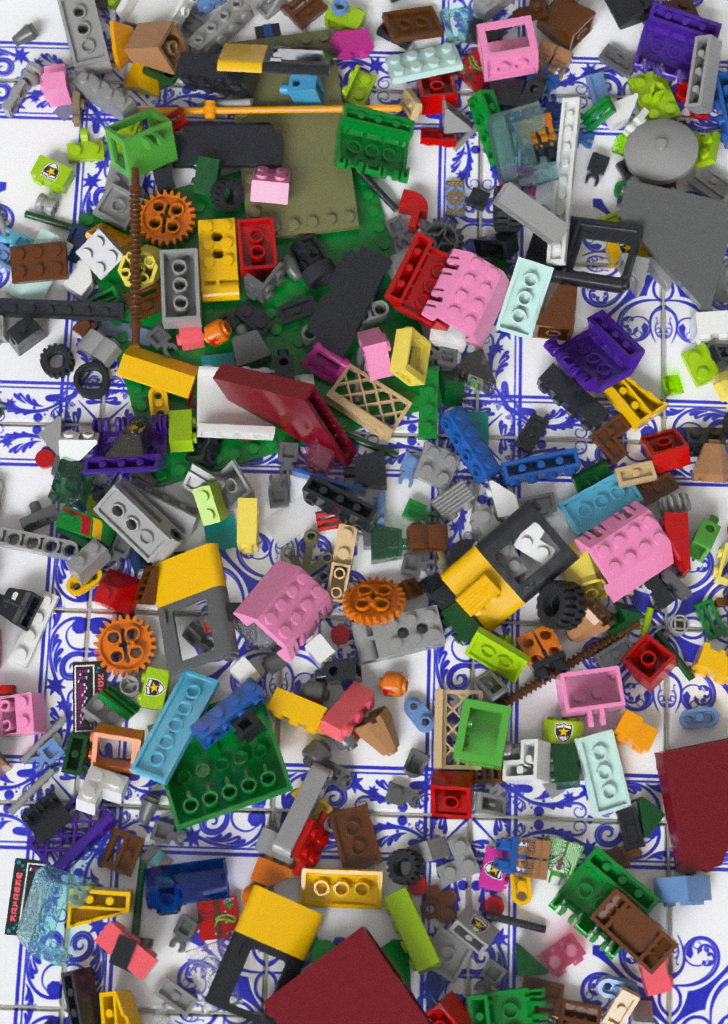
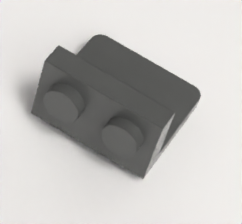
(264, 290)

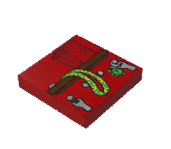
(472, 72)
(218, 918)

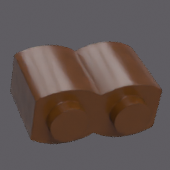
(427, 537)

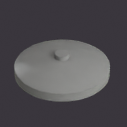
(661, 151)

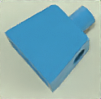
(304, 89)

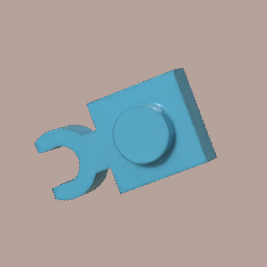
(15, 240)

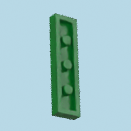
(428, 405)

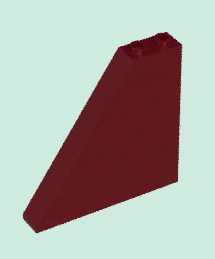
(288, 405)
(696, 803)
(348, 987)

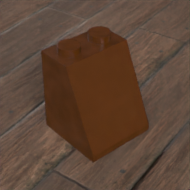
(566, 23)
(558, 315)

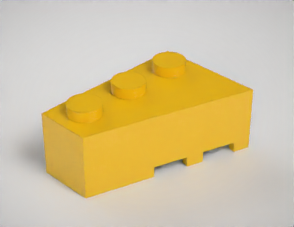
(634, 403)
(711, 664)
(297, 711)
(101, 904)
(118, 1008)

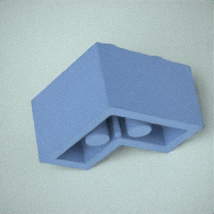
(683, 889)

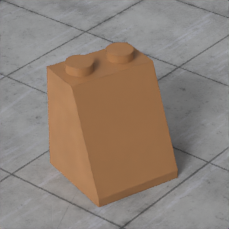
(156, 46)

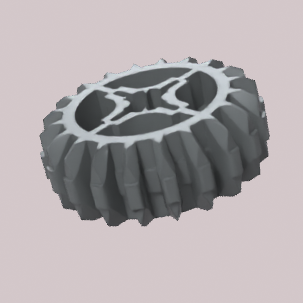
(444, 228)

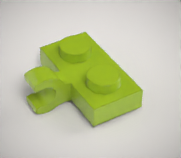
(85, 150)

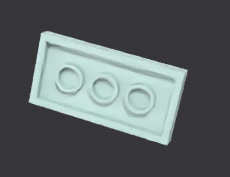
(423, 63)
(602, 772)

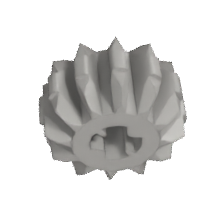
(674, 503)

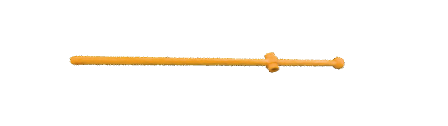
(210, 109)

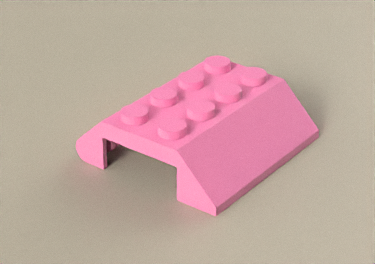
(468, 296)
(627, 549)
(286, 607)

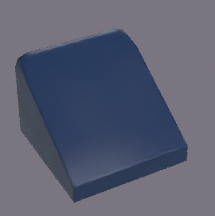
(138, 563)

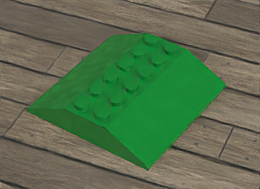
(226, 775)

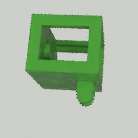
(146, 149)
(482, 734)

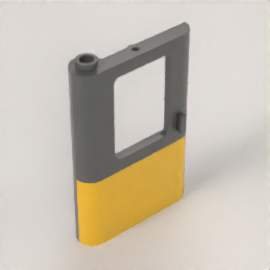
(183, 582)

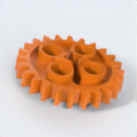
(182, 221)
(374, 601)
(108, 650)

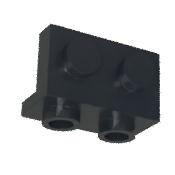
(698, 435)

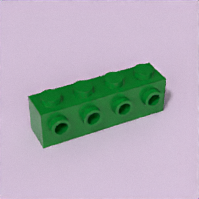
(482, 106)

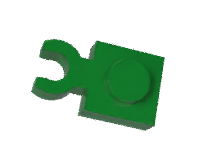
(417, 511)

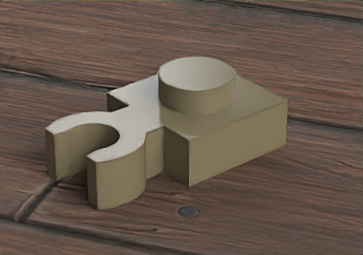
(78, 105)

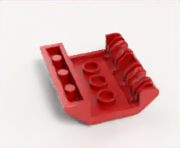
(416, 280)

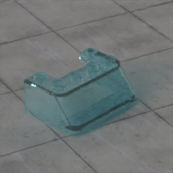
(514, 148)
(43, 909)

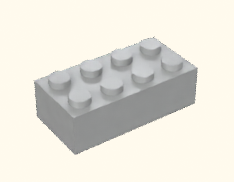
(180, 288)

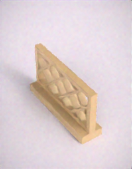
(363, 416)
(441, 724)

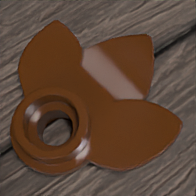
(441, 902)

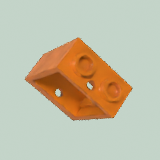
(116, 733)

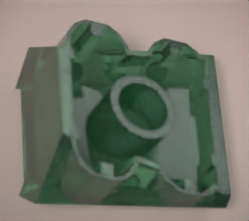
(70, 485)

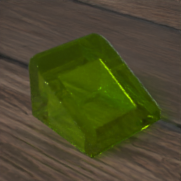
(619, 144)
(672, 385)

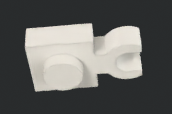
(637, 120)

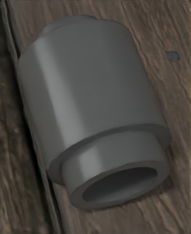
(273, 662)

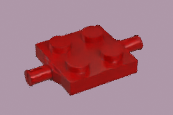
(310, 843)

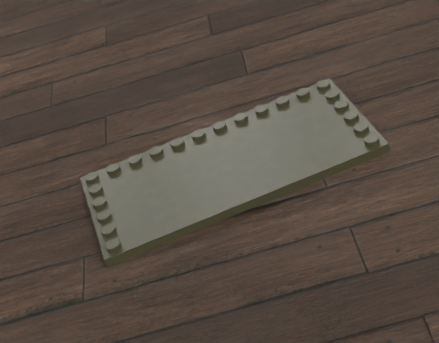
(319, 193)

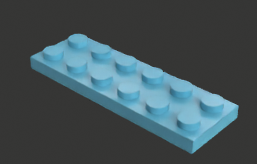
(172, 728)

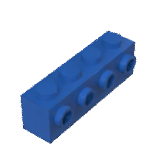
(721, 105)
(469, 445)
(540, 467)
(218, 720)

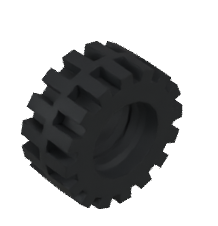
(235, 194)
(54, 350)
(395, 866)

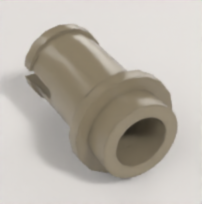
(441, 561)

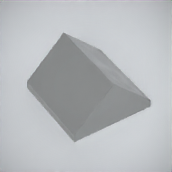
(638, 273)
(236, 486)

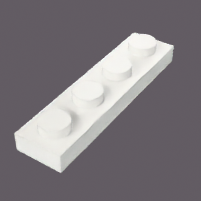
(28, 641)

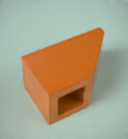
(270, 873)

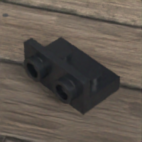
(492, 35)
(307, 250)
(205, 451)

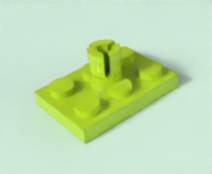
(654, 96)
(497, 654)

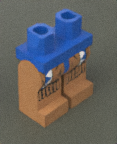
(558, 65)
(515, 857)

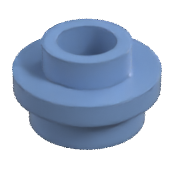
(340, 3)

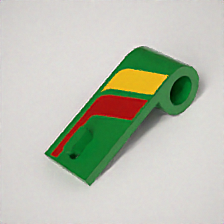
(85, 525)

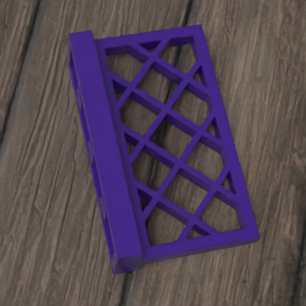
(80, 847)

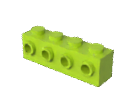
(413, 931)

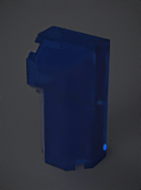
(185, 883)

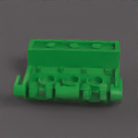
(373, 142)
(590, 887)
(508, 1006)

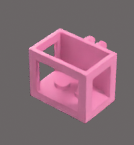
(509, 56)
(590, 693)

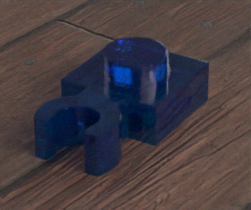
(554, 108)
(432, 986)

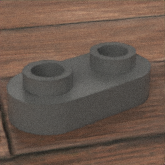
(679, 589)

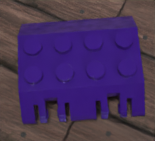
(669, 41)
(599, 354)
(153, 460)

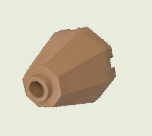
(711, 463)
(594, 623)
(379, 731)

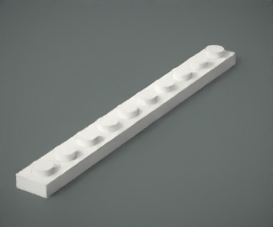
(566, 169)

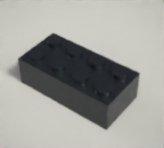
(201, 74)

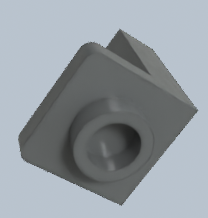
(341, 776)

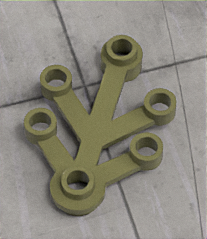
(308, 557)

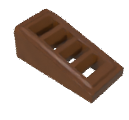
(148, 586)
(491, 780)

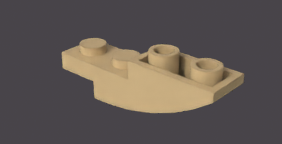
(342, 562)

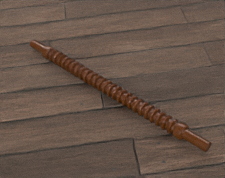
(135, 257)
(570, 663)

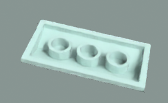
(39, 289)
(524, 298)

